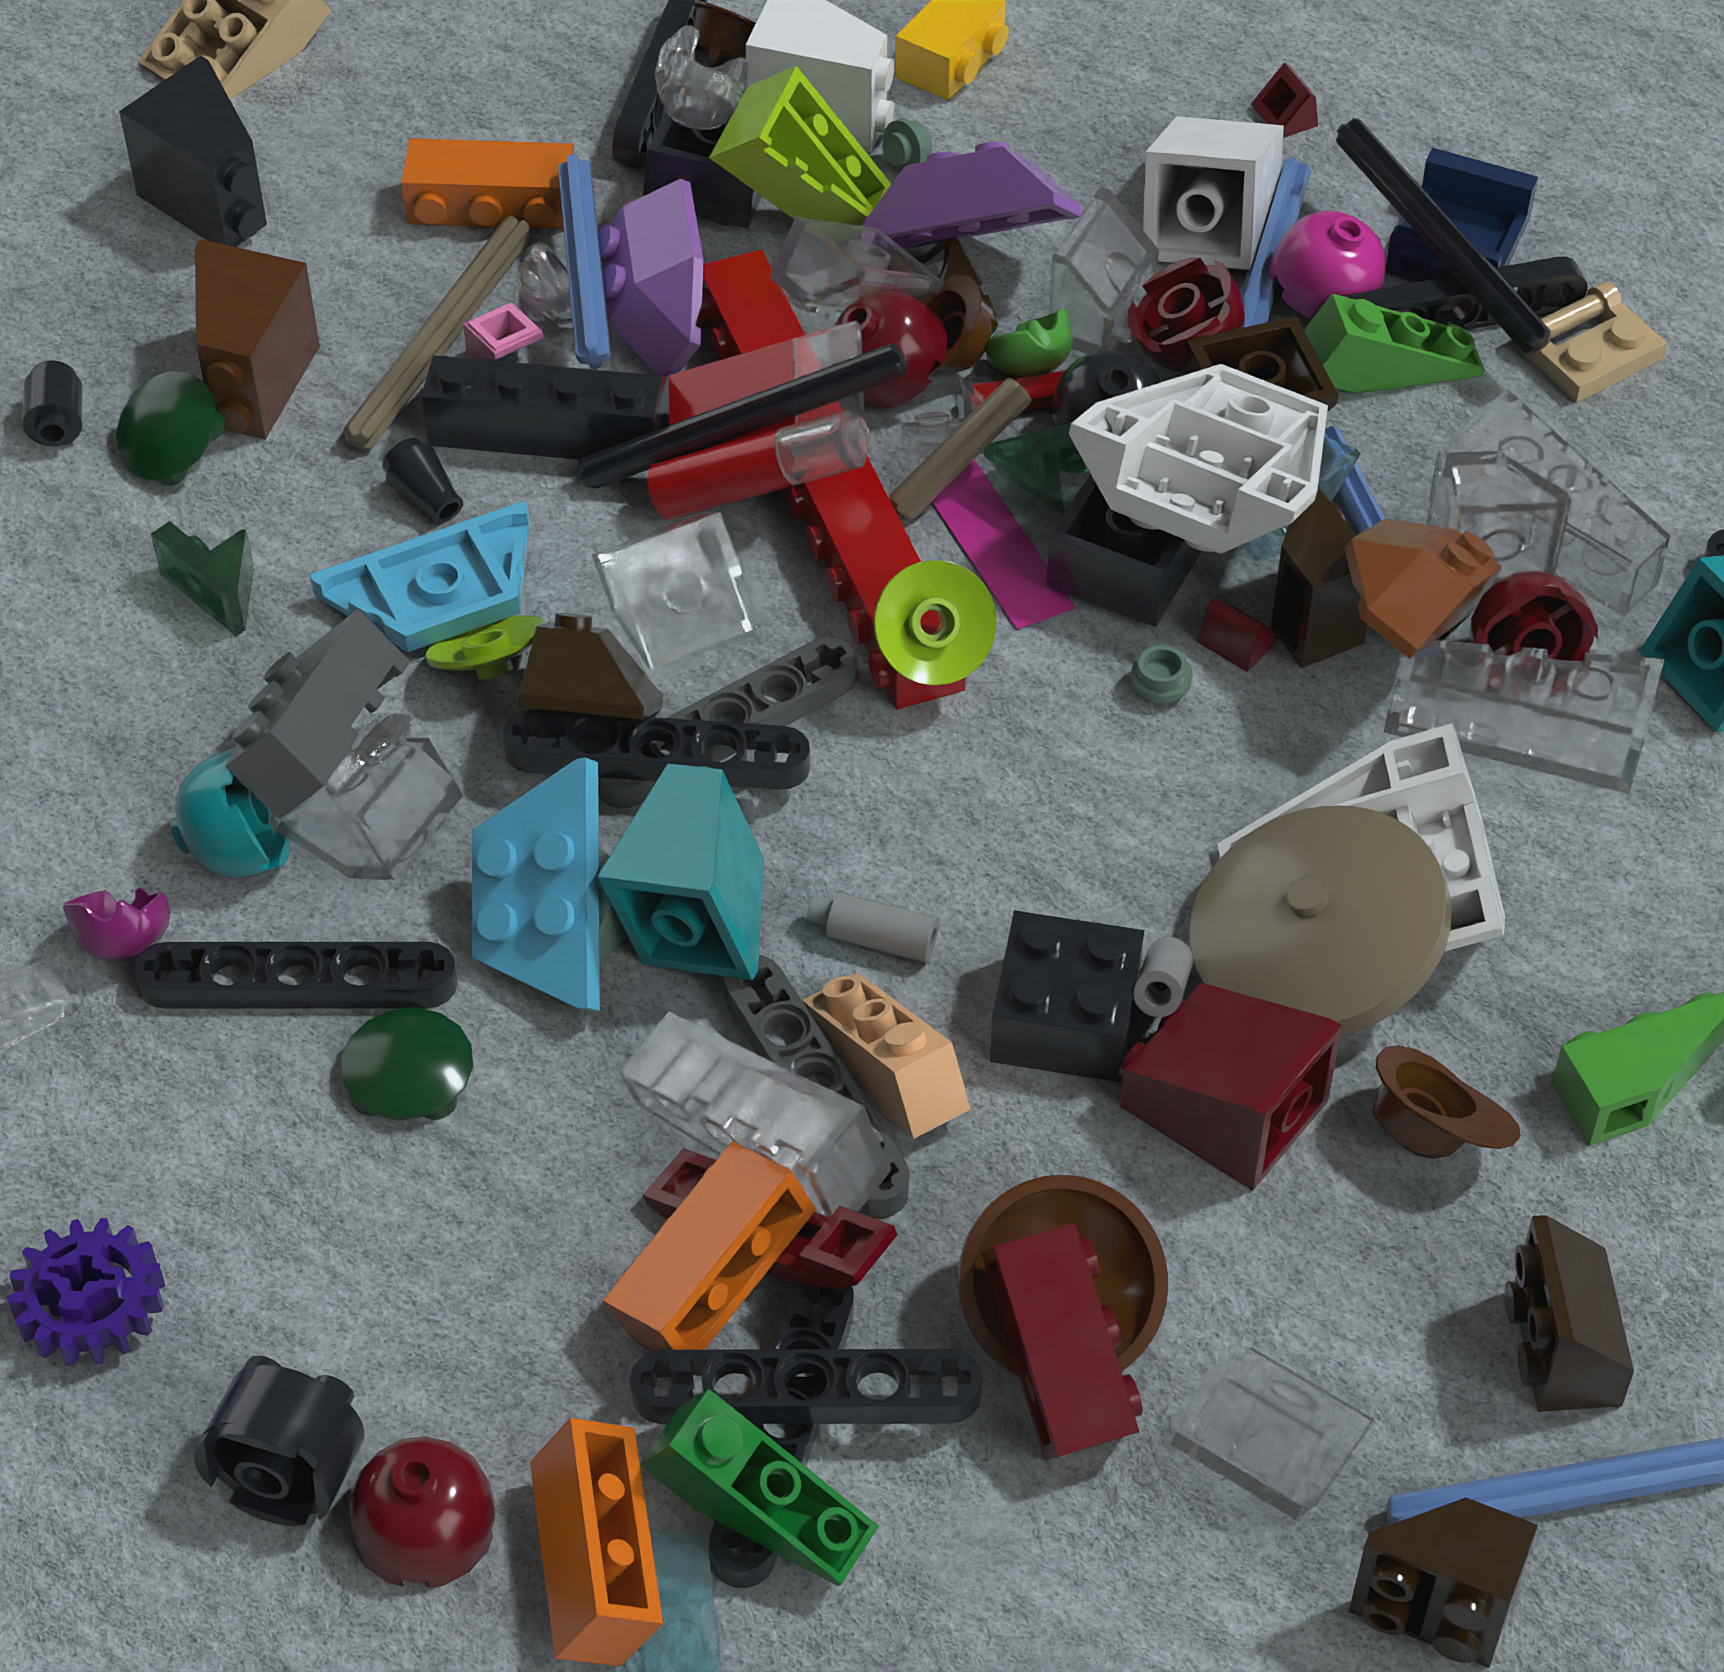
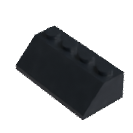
(538, 407)

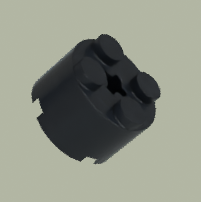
(281, 1441)

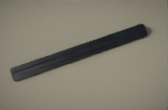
(1443, 237)
(744, 415)

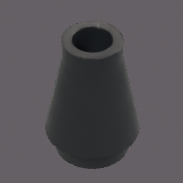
(420, 477)

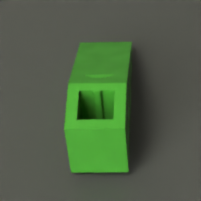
(1387, 349)
(1634, 1070)

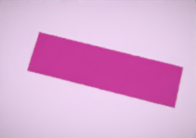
(999, 548)

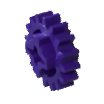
(87, 1291)

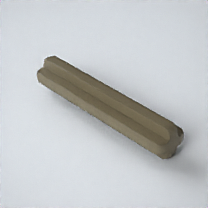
(960, 448)

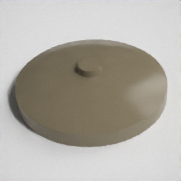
(1324, 915)

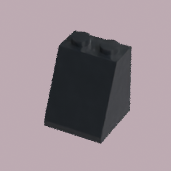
(195, 156)

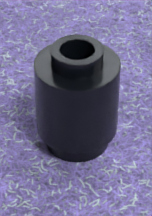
(52, 404)

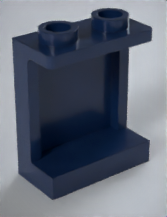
(1482, 201)

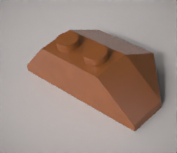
(1418, 579)

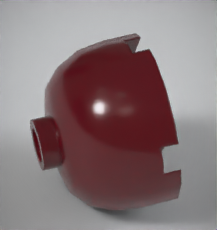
(1184, 304)
(907, 323)
(1535, 613)
(422, 1512)

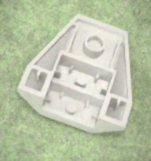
(1206, 456)
(1430, 791)

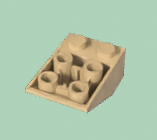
(236, 36)

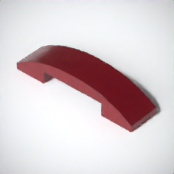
(822, 1254)

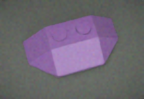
(969, 197)
(655, 276)

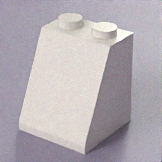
(835, 53)
(1211, 189)

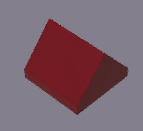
(1287, 102)
(1235, 635)

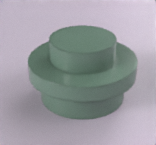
(906, 143)
(1161, 674)

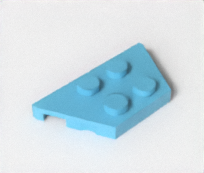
(436, 581)
(541, 887)

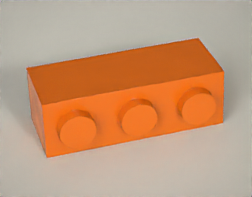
(483, 182)
(710, 1252)
(595, 1543)

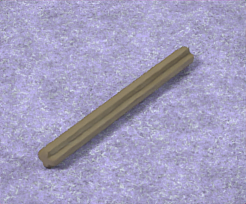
(436, 334)

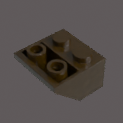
(1314, 589)
(1567, 1320)
(1445, 1577)

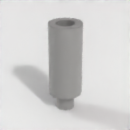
(876, 925)
(1163, 977)

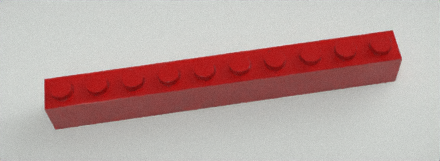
(845, 513)

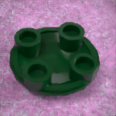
(167, 426)
(407, 1065)

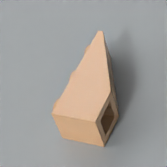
(891, 1053)

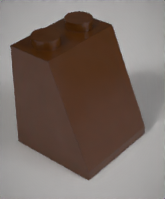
(252, 332)

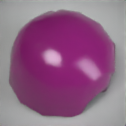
(116, 928)

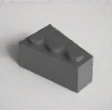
(307, 713)

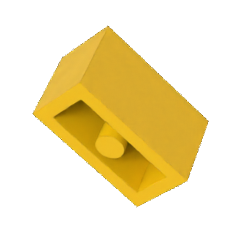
(949, 44)

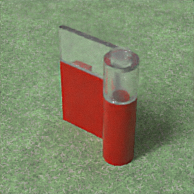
(772, 457)

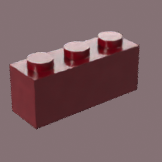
(1062, 1340)

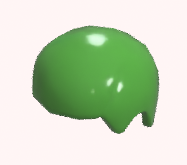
(1034, 347)

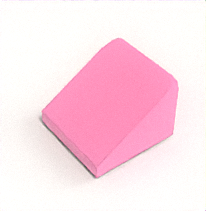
(499, 333)

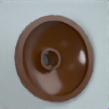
(1126, 1246)

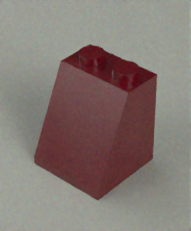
(1232, 1078)

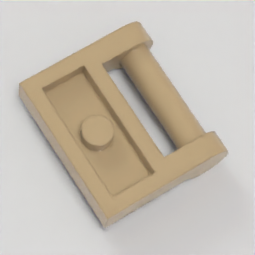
(1602, 353)

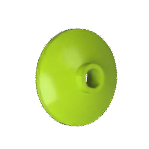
(964, 629)
(486, 647)

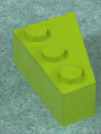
(799, 152)

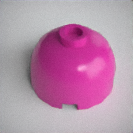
(1324, 257)

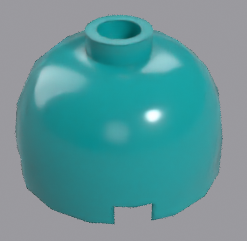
(225, 823)

